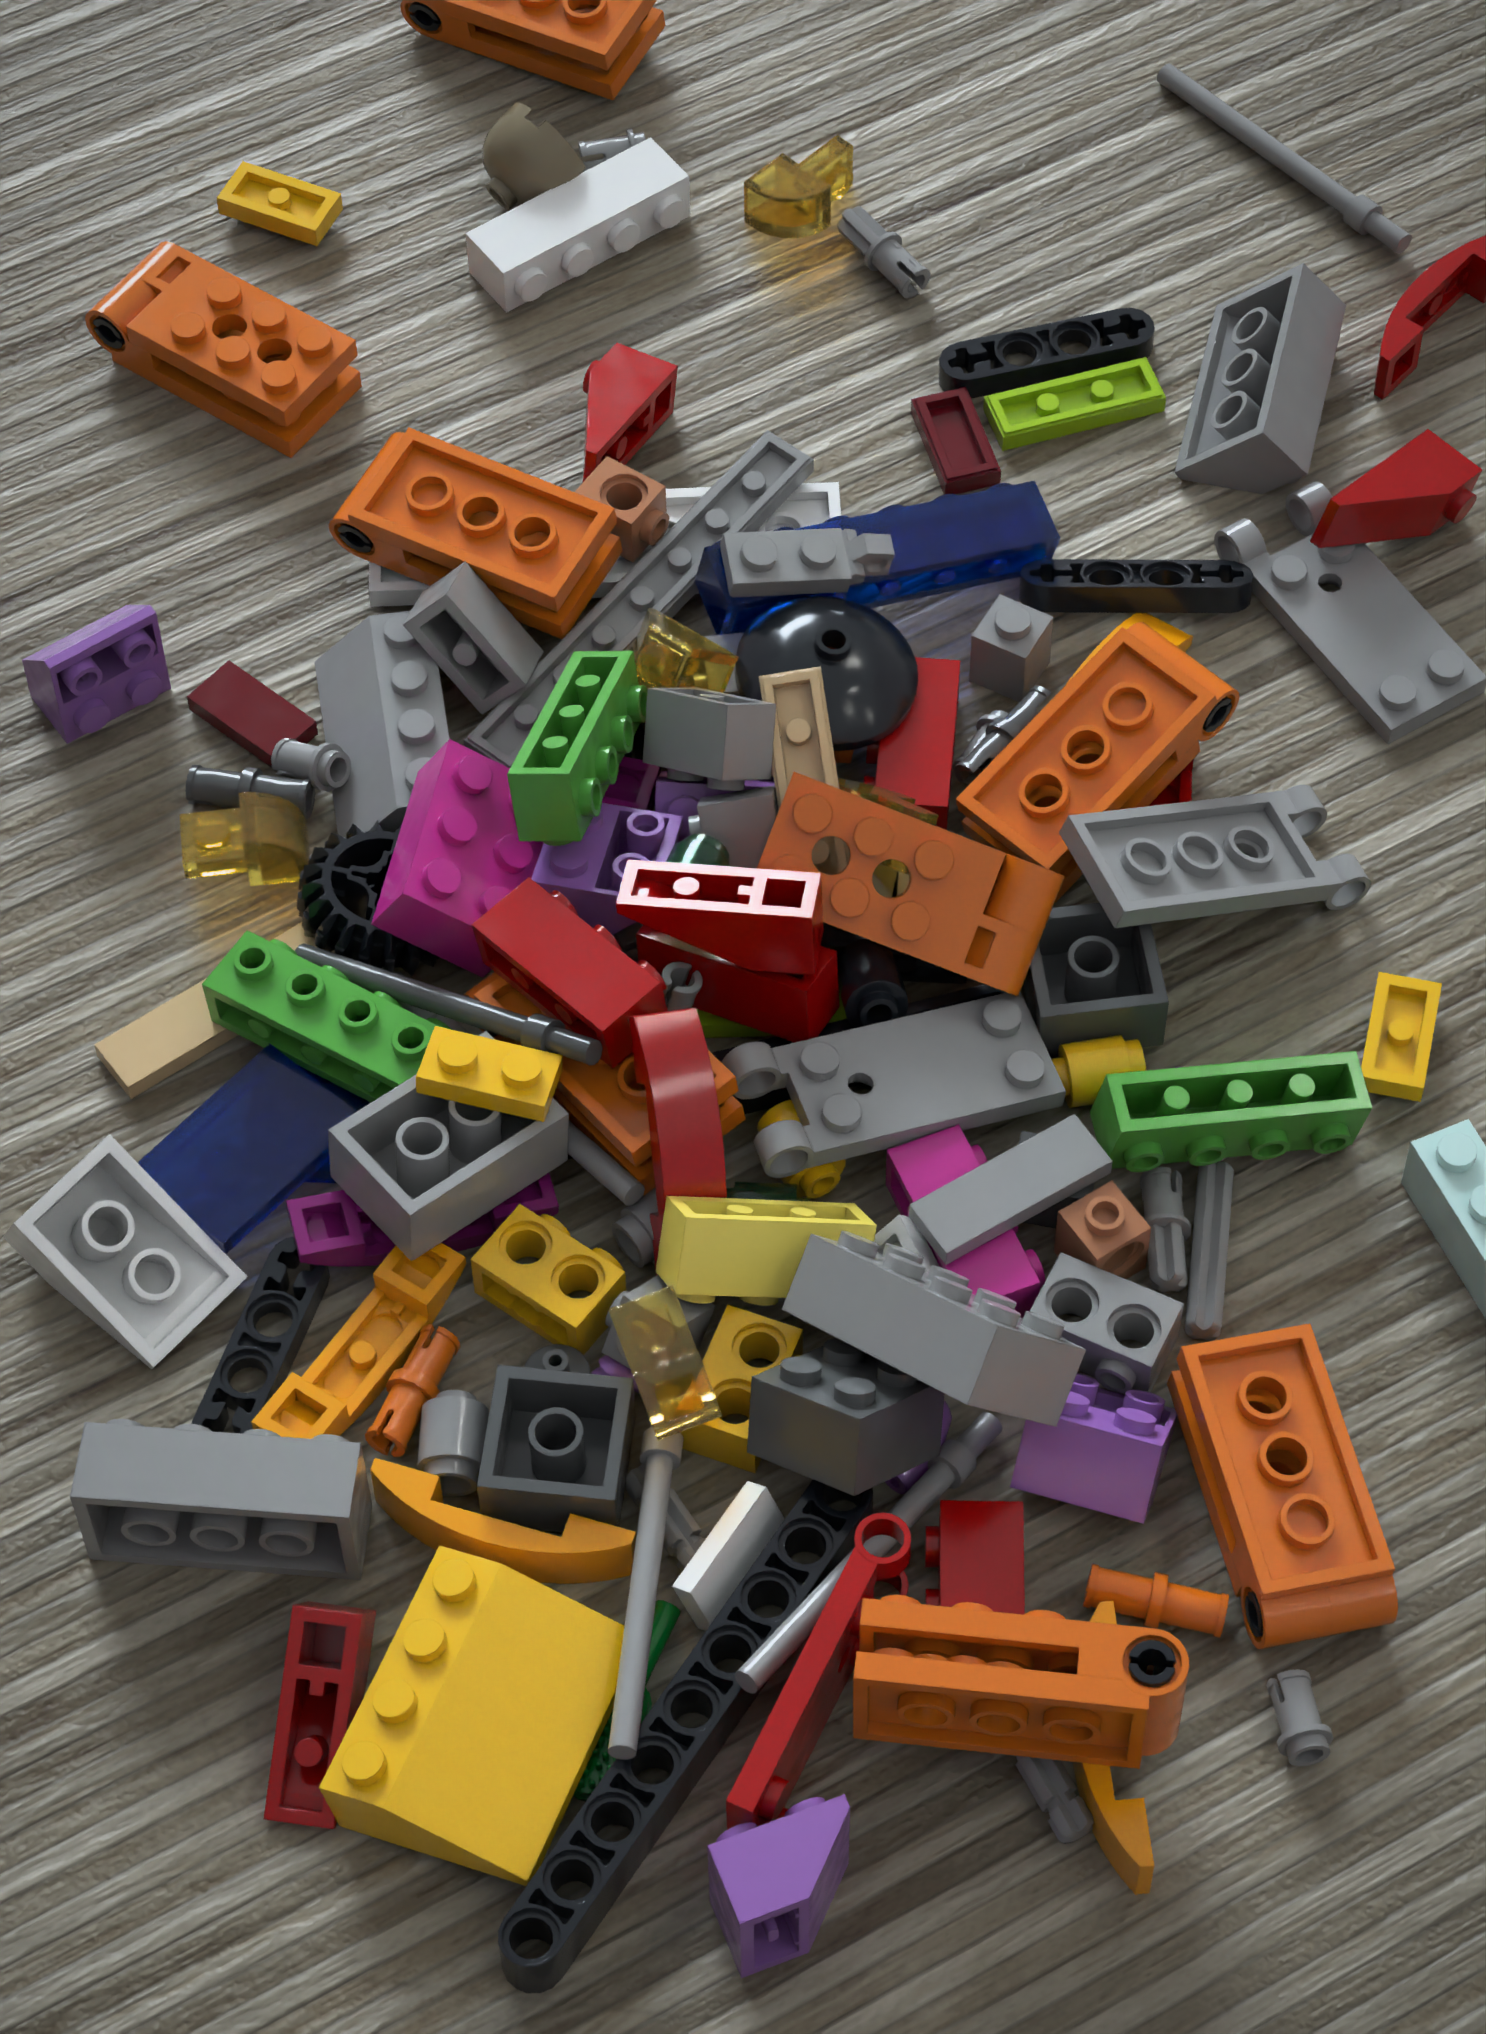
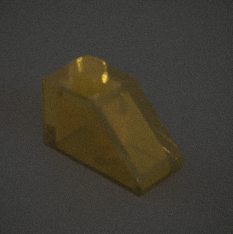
(679, 657)

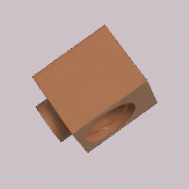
(637, 504)
(1104, 1232)

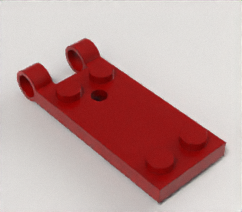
(816, 1679)

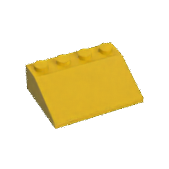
(478, 1719)

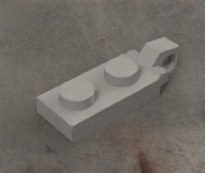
(802, 560)

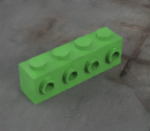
(576, 746)
(317, 1017)
(1231, 1110)

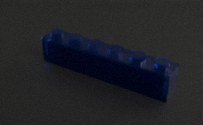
(936, 548)

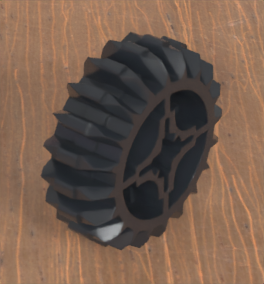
(341, 897)

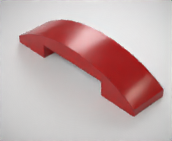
(1422, 305)
(681, 1108)

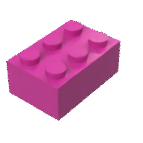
(454, 856)

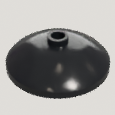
(865, 679)

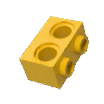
(539, 1290)
(735, 1342)

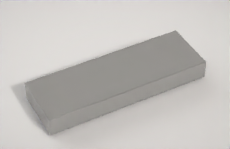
(1010, 1189)

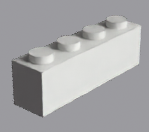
(578, 224)

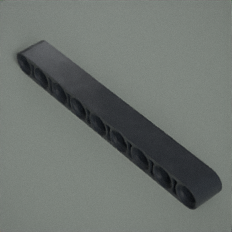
(671, 1747)

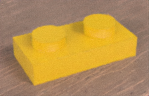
(280, 203)
(1400, 1036)
(489, 1073)

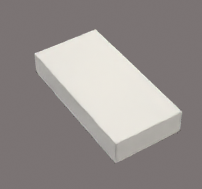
(728, 1553)

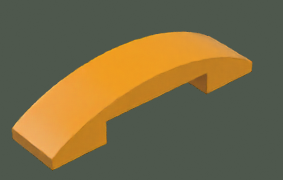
(366, 1348)
(583, 1554)
(1118, 1824)

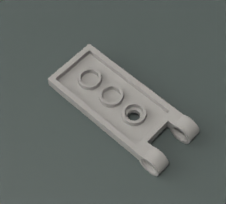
(1365, 635)
(1210, 857)
(925, 1075)

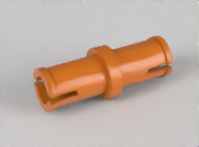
(410, 1389)
(1157, 1600)

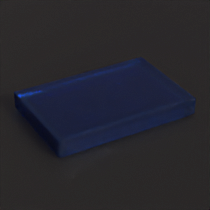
(247, 1146)

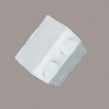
(125, 1253)

